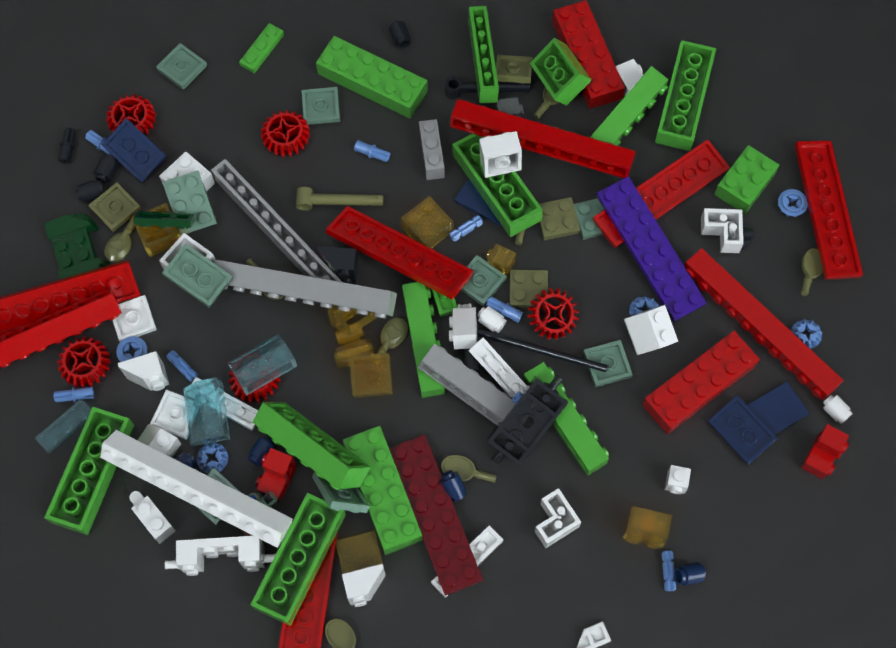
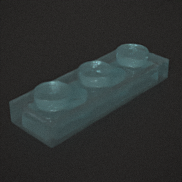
(64, 426)

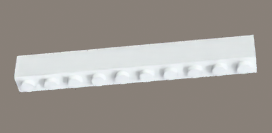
(196, 488)

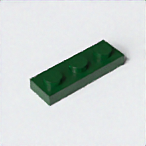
(164, 219)

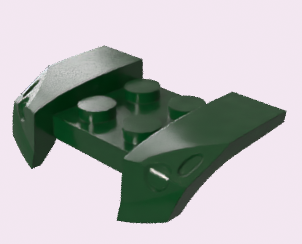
(73, 244)

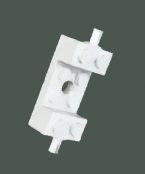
(191, 553)

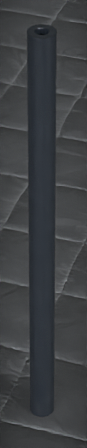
(542, 350)

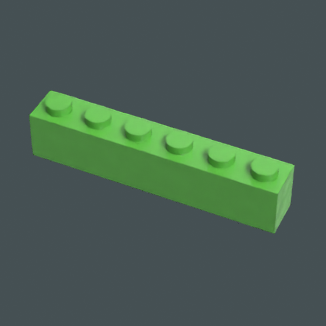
(483, 54)
(632, 107)
(422, 332)
(573, 426)

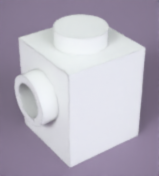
(677, 479)

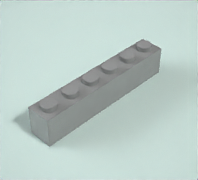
(467, 384)

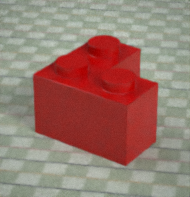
(827, 446)
(277, 473)

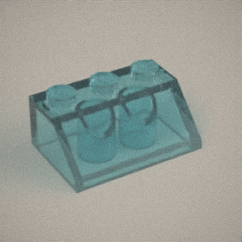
(262, 364)
(206, 412)

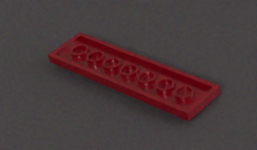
(435, 516)

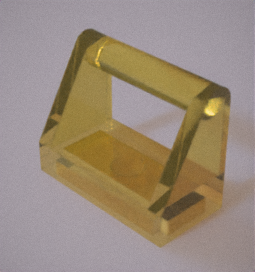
(338, 320)
(343, 353)

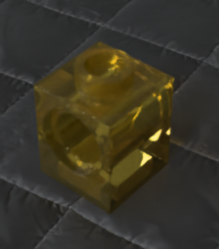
(501, 258)

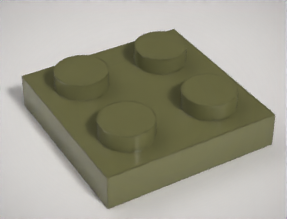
(514, 69)
(114, 207)
(559, 219)
(525, 285)

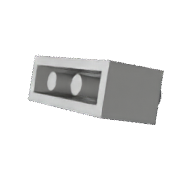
(431, 149)

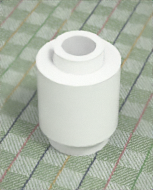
(491, 319)
(837, 408)

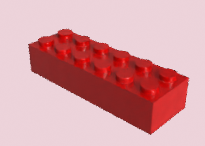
(580, 32)
(700, 382)

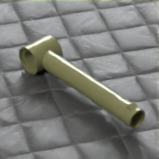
(306, 199)

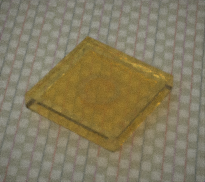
(358, 552)

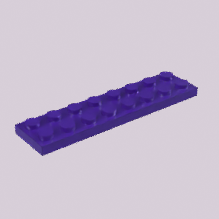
(651, 249)

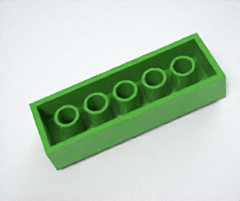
(372, 77)
(685, 95)
(503, 193)
(311, 445)
(86, 474)
(385, 492)
(298, 560)

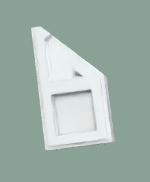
(594, 636)

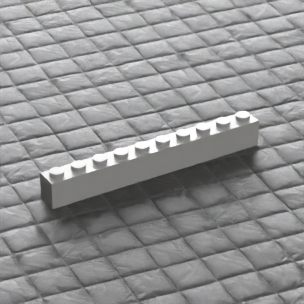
(270, 222)
(310, 289)

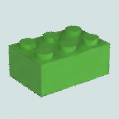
(560, 71)
(746, 179)

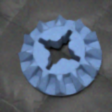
(792, 195)
(638, 304)
(814, 339)
(125, 346)
(221, 456)

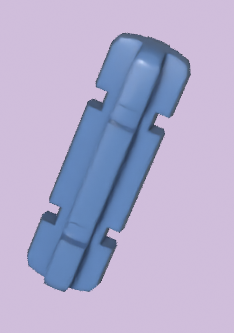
(466, 228)
(181, 365)
(668, 570)

